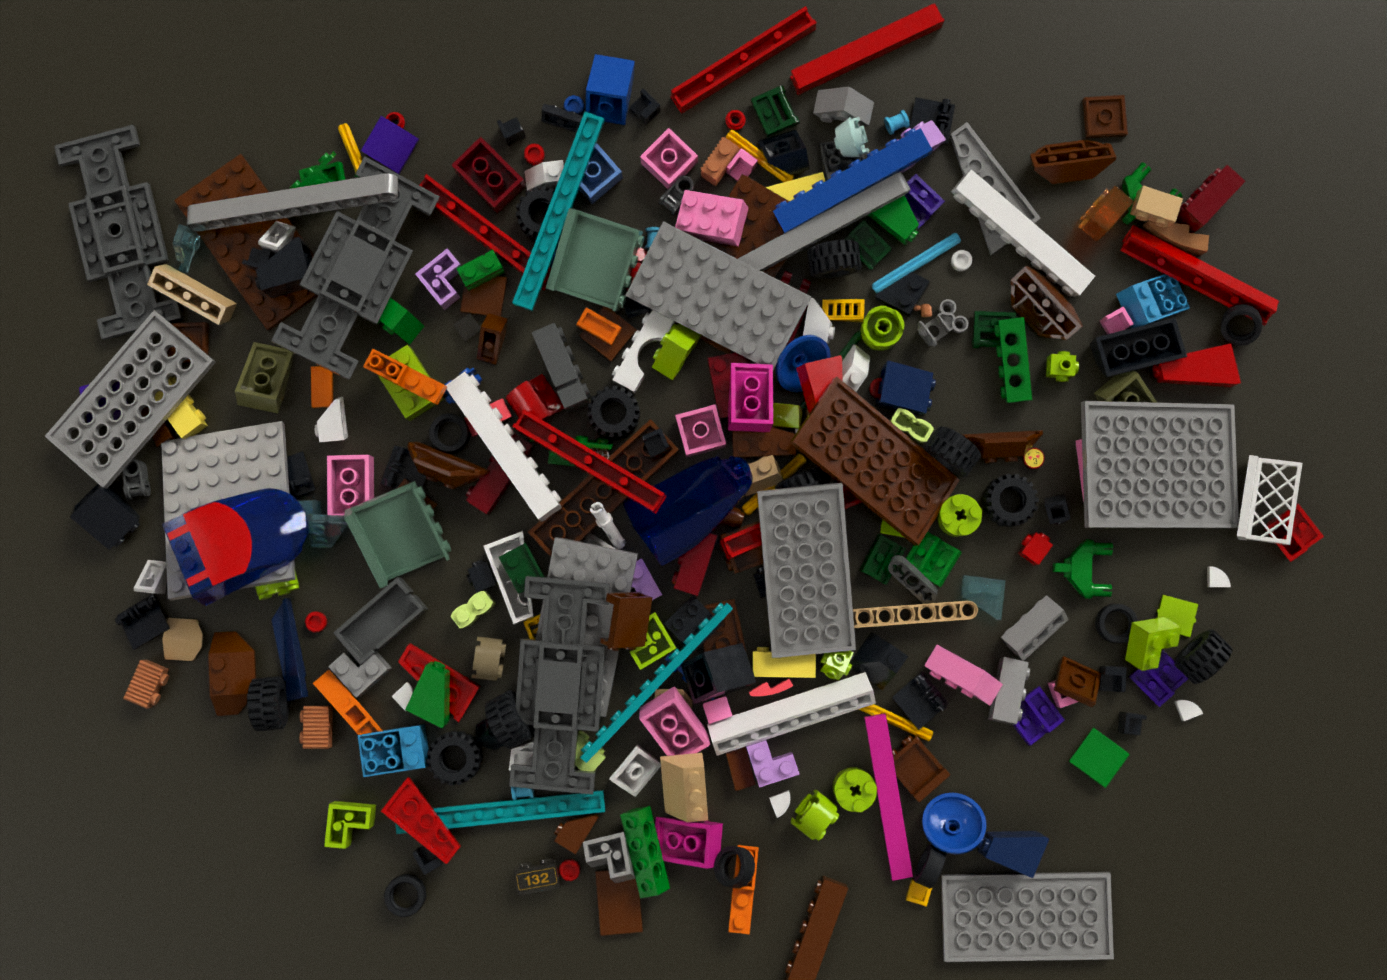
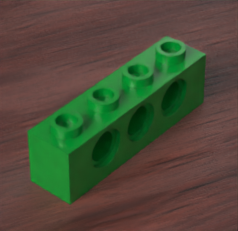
(1022, 391)
(645, 852)

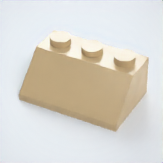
(684, 787)

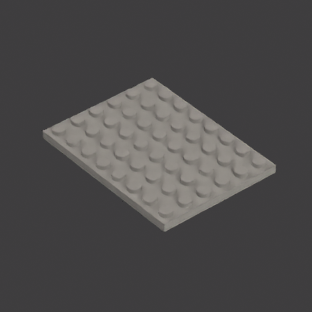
(1159, 465)
(217, 468)

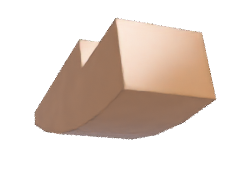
(1179, 236)

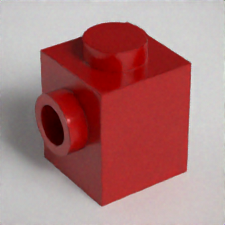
(1035, 547)

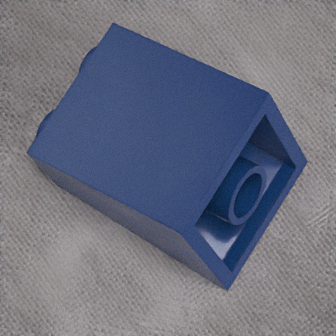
(610, 88)

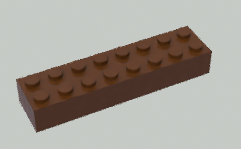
(574, 518)

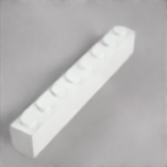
(1022, 234)
(503, 446)
(791, 713)

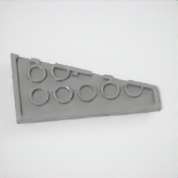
(976, 156)

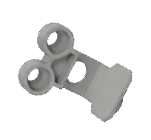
(944, 322)

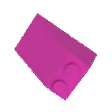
(750, 397)
(689, 842)

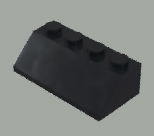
(1138, 347)

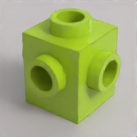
(1061, 366)
(836, 664)

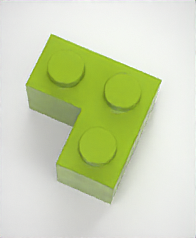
(675, 350)
(1148, 639)
(657, 644)
(343, 818)

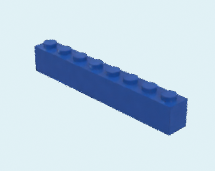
(854, 180)

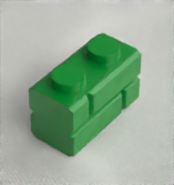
(480, 270)

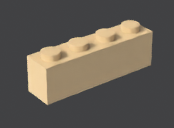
(192, 294)

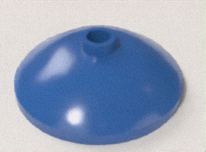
(796, 353)
(958, 812)

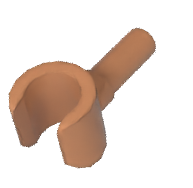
(926, 310)

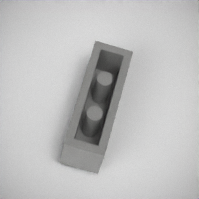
(1034, 628)
(1007, 702)

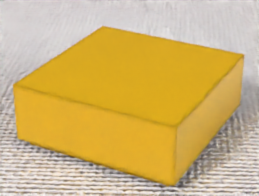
(918, 893)

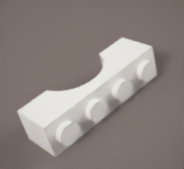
(629, 373)

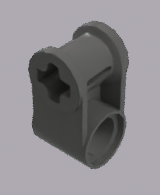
(675, 195)
(137, 483)

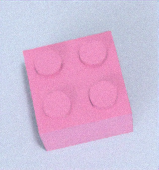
(669, 158)
(700, 430)

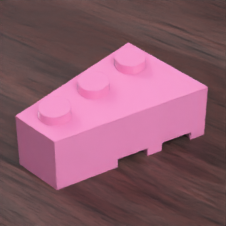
(963, 674)

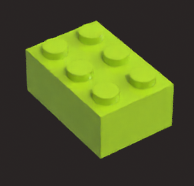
(407, 402)

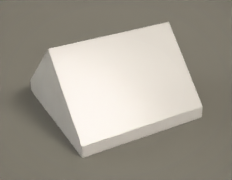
(635, 770)

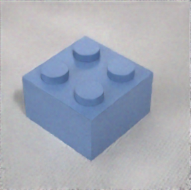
(599, 175)

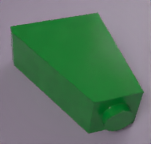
(897, 220)
(432, 695)

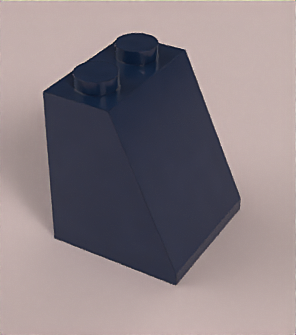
(905, 388)
(1015, 849)

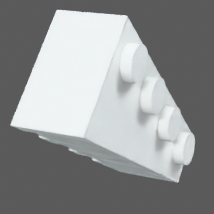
(518, 607)

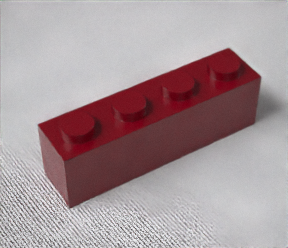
(494, 484)

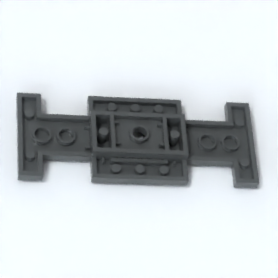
(118, 256)

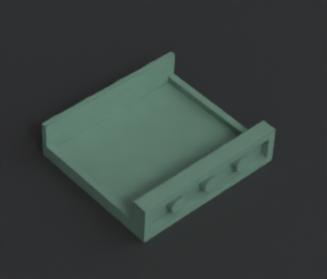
(595, 259)
(397, 532)

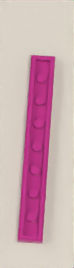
(888, 796)

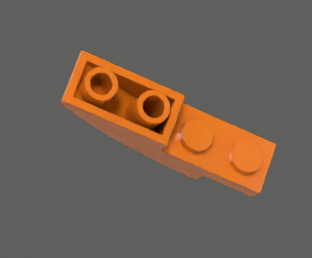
(405, 376)
(345, 704)
(742, 899)

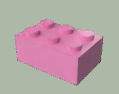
(712, 217)
(349, 482)
(674, 724)

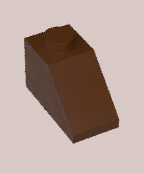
(491, 338)
(574, 832)

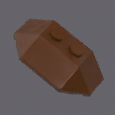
(1072, 160)
(1043, 305)
(1004, 444)
(443, 466)
(230, 672)

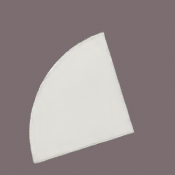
(1217, 578)
(403, 695)
(1187, 709)
(780, 803)

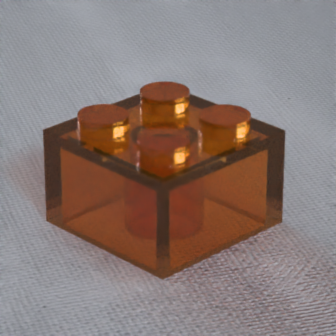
(1104, 212)

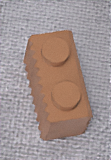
(716, 165)
(146, 684)
(317, 726)

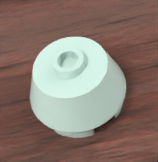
(851, 138)

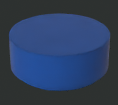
(574, 104)

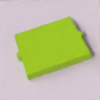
(1179, 612)

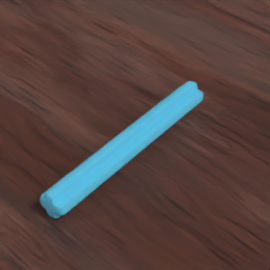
(916, 262)

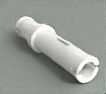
(605, 521)

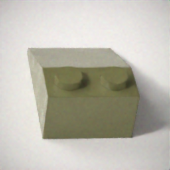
(264, 378)
(1125, 388)

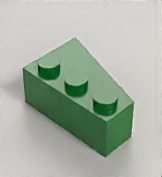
(400, 321)

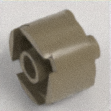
(487, 659)

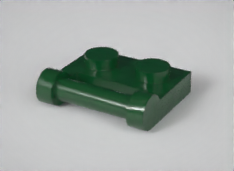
(769, 114)
(984, 323)

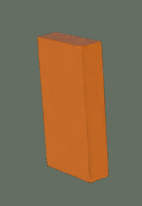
(598, 326)
(321, 387)

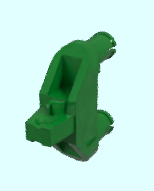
(1132, 184)
(1078, 569)

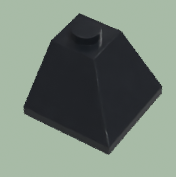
(786, 152)
(878, 660)

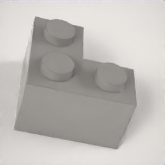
(842, 104)
(359, 677)
(610, 851)

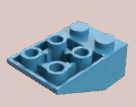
(1153, 300)
(393, 750)

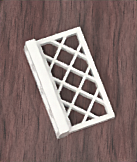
(1250, 502)

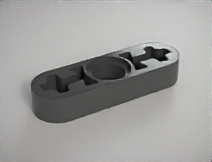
(914, 588)

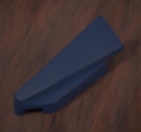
(289, 651)

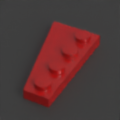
(461, 688)
(417, 817)

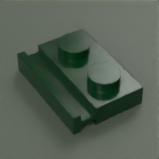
(871, 245)
(879, 557)
(519, 564)

